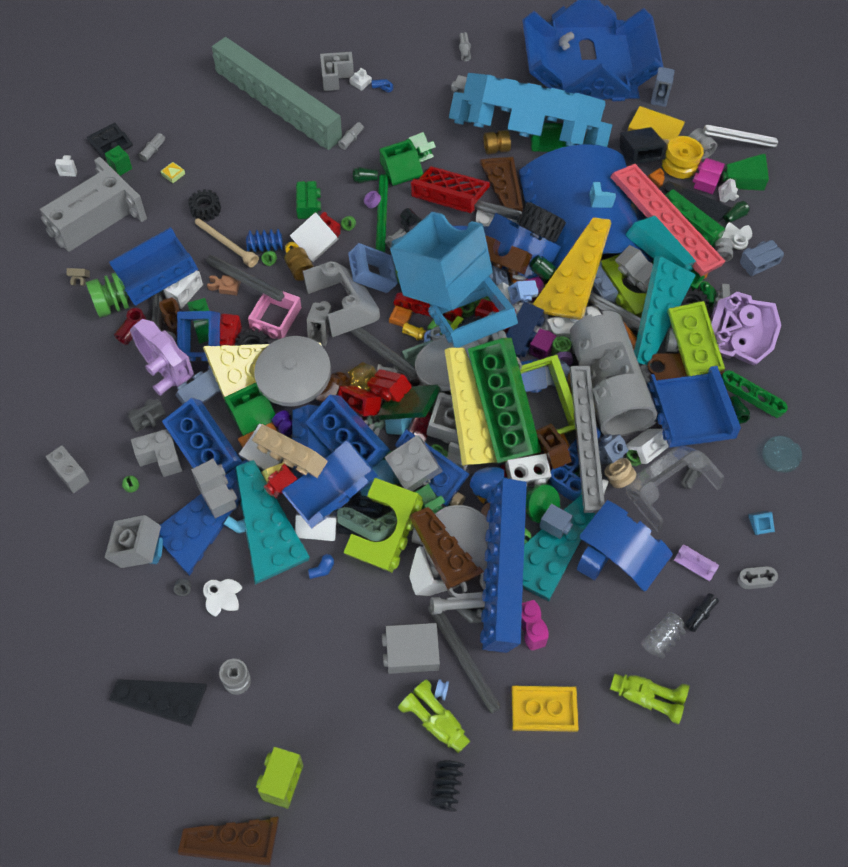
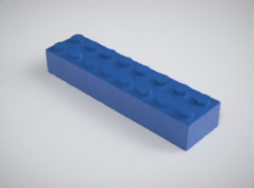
(504, 566)

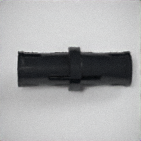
(701, 612)

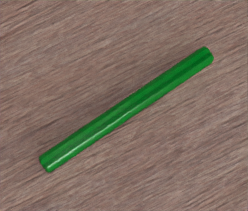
(382, 213)

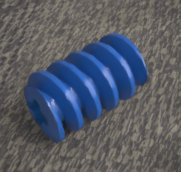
(264, 240)

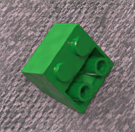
(401, 162)
(249, 408)

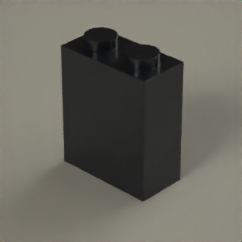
(642, 145)

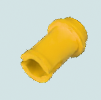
(414, 331)

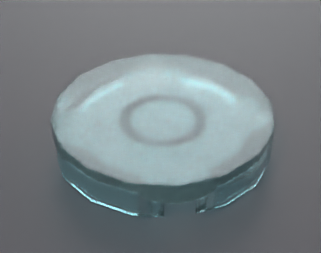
(782, 454)

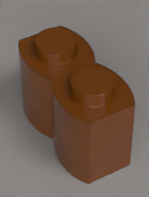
(169, 312)

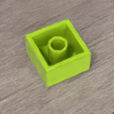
(280, 777)

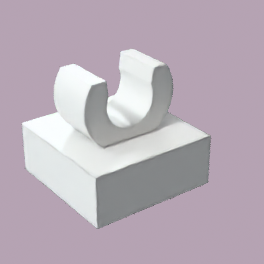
(360, 79)
(66, 166)
(728, 191)

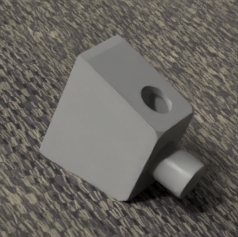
(318, 316)

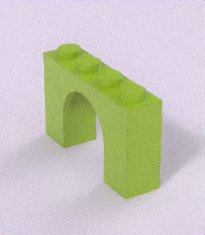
(626, 299)
(387, 552)

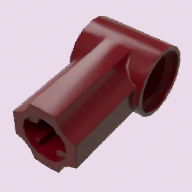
(123, 334)

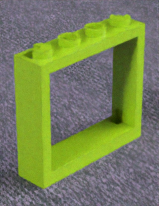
(561, 387)

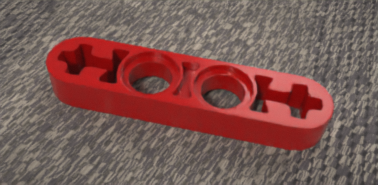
(411, 304)

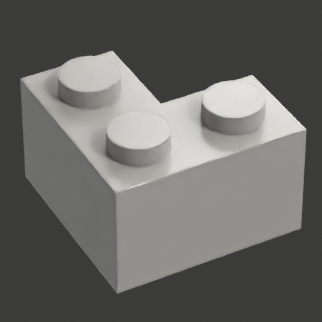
(335, 67)
(635, 266)
(157, 447)
(212, 485)

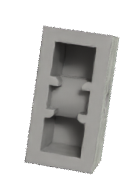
(67, 469)

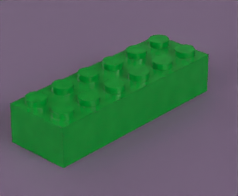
(504, 399)

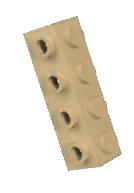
(289, 451)

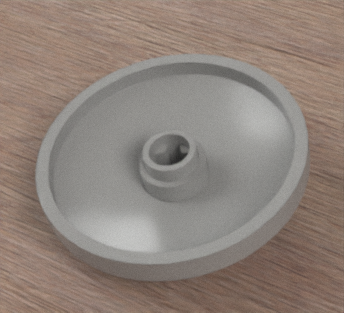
(292, 371)

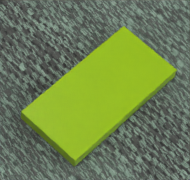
(695, 338)

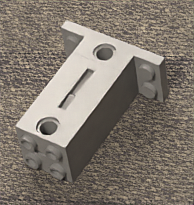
(91, 207)

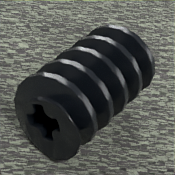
(445, 785)

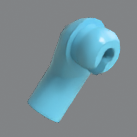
(237, 526)

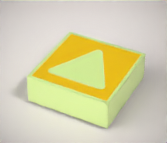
(172, 172)

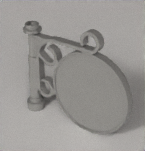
(431, 360)
(469, 529)

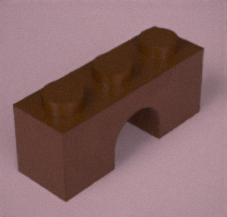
(516, 260)

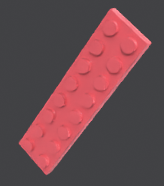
(655, 203)

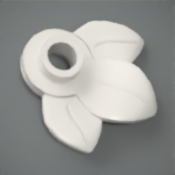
(738, 236)
(223, 598)

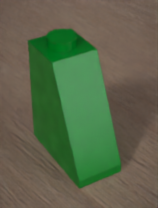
(748, 173)

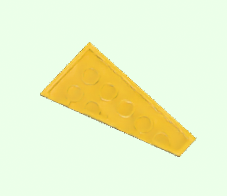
(572, 282)

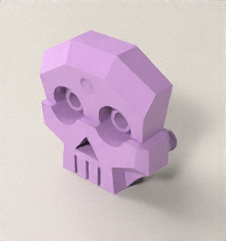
(758, 333)
(161, 355)

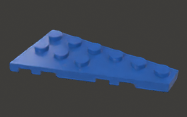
(195, 528)

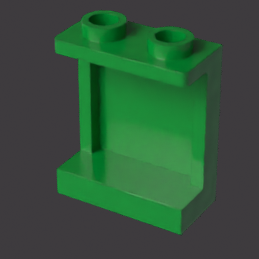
(549, 138)

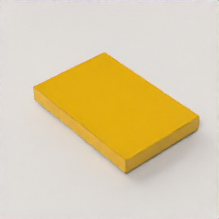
(664, 125)
(544, 708)

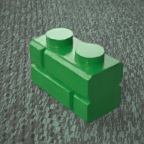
(307, 199)

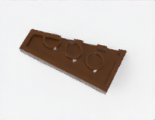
(504, 181)
(448, 557)
(239, 842)

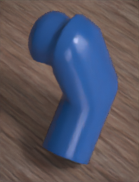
(384, 84)
(324, 567)

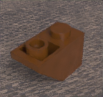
(336, 380)

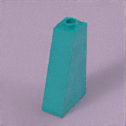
(658, 241)

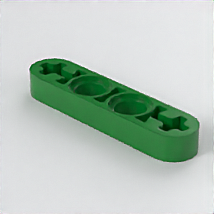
(752, 396)

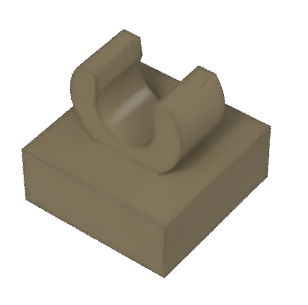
(78, 274)

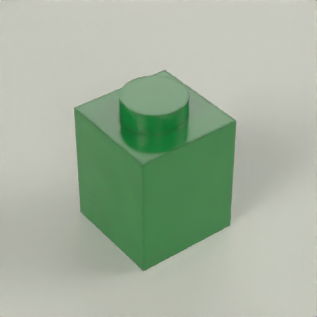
(118, 160)

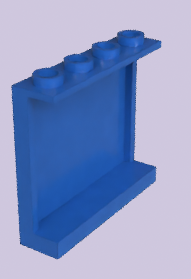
(153, 266)
(694, 409)

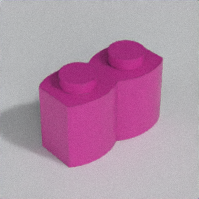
(708, 175)
(535, 629)

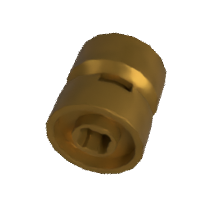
(495, 142)
(298, 262)

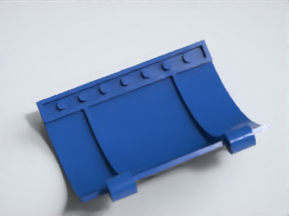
(562, 186)

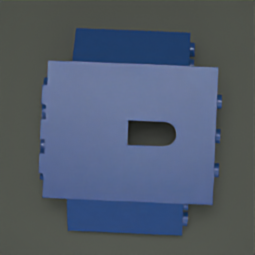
(624, 50)

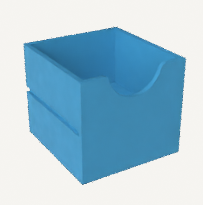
(441, 261)

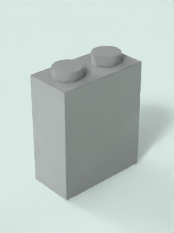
(411, 648)

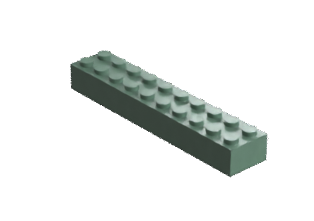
(277, 93)

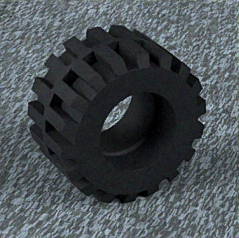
(541, 222)

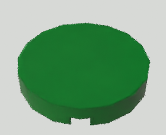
(539, 501)

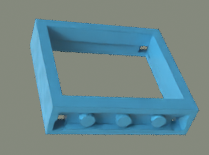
(483, 327)

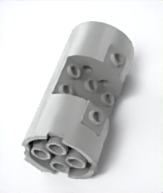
(618, 386)

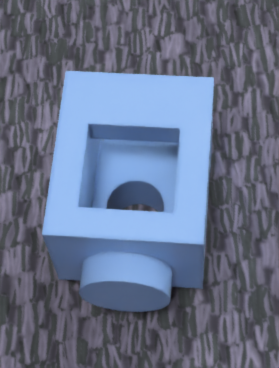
(522, 291)

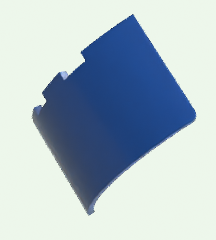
(514, 235)
(340, 478)
(627, 544)

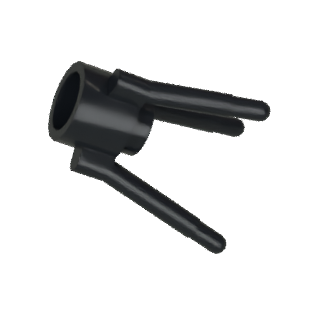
(409, 218)

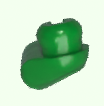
(709, 290)

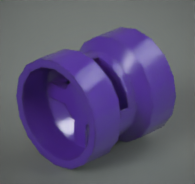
(283, 422)

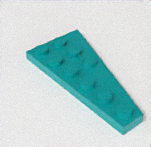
(665, 290)
(269, 533)
(549, 556)

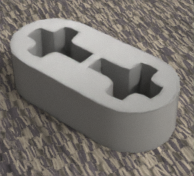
(756, 573)

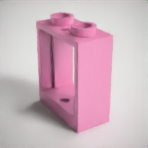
(289, 302)

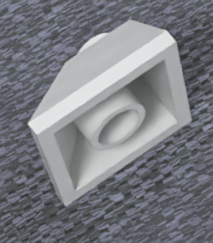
(424, 576)

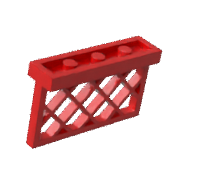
(447, 195)

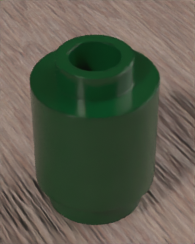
(542, 267)

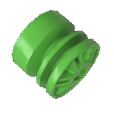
(107, 295)

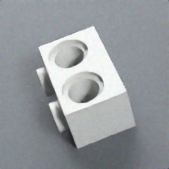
(184, 289)
(526, 466)

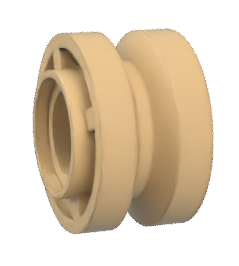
(620, 473)

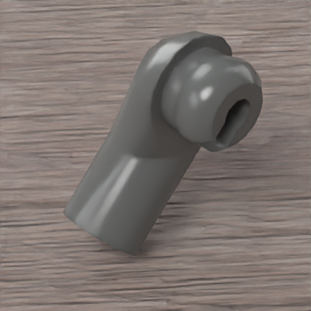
(471, 616)

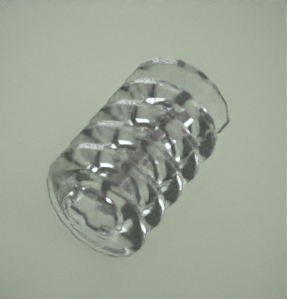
(664, 635)

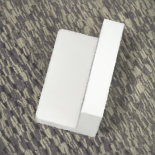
(648, 444)
(323, 531)

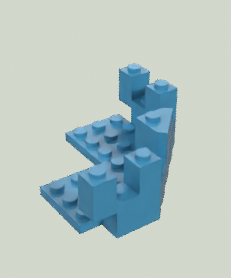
(529, 108)

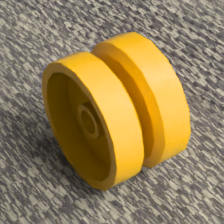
(682, 157)

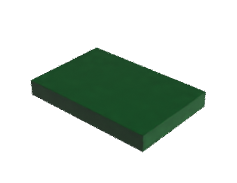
(412, 405)

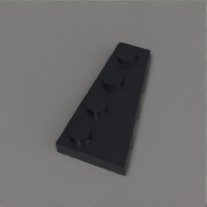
(709, 206)
(159, 698)

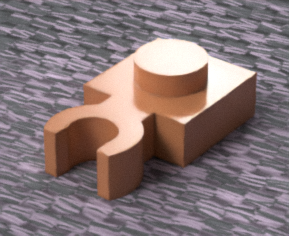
(226, 285)

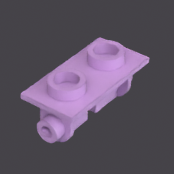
(696, 562)

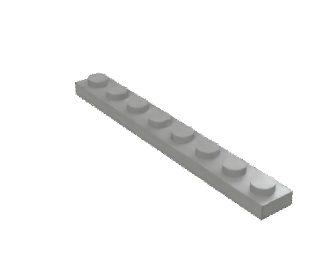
(587, 439)

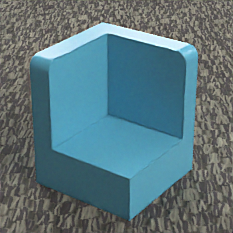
(600, 198)
(397, 426)

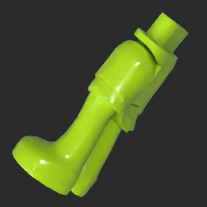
(642, 692)
(443, 724)

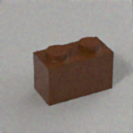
(553, 445)

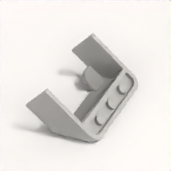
(358, 305)

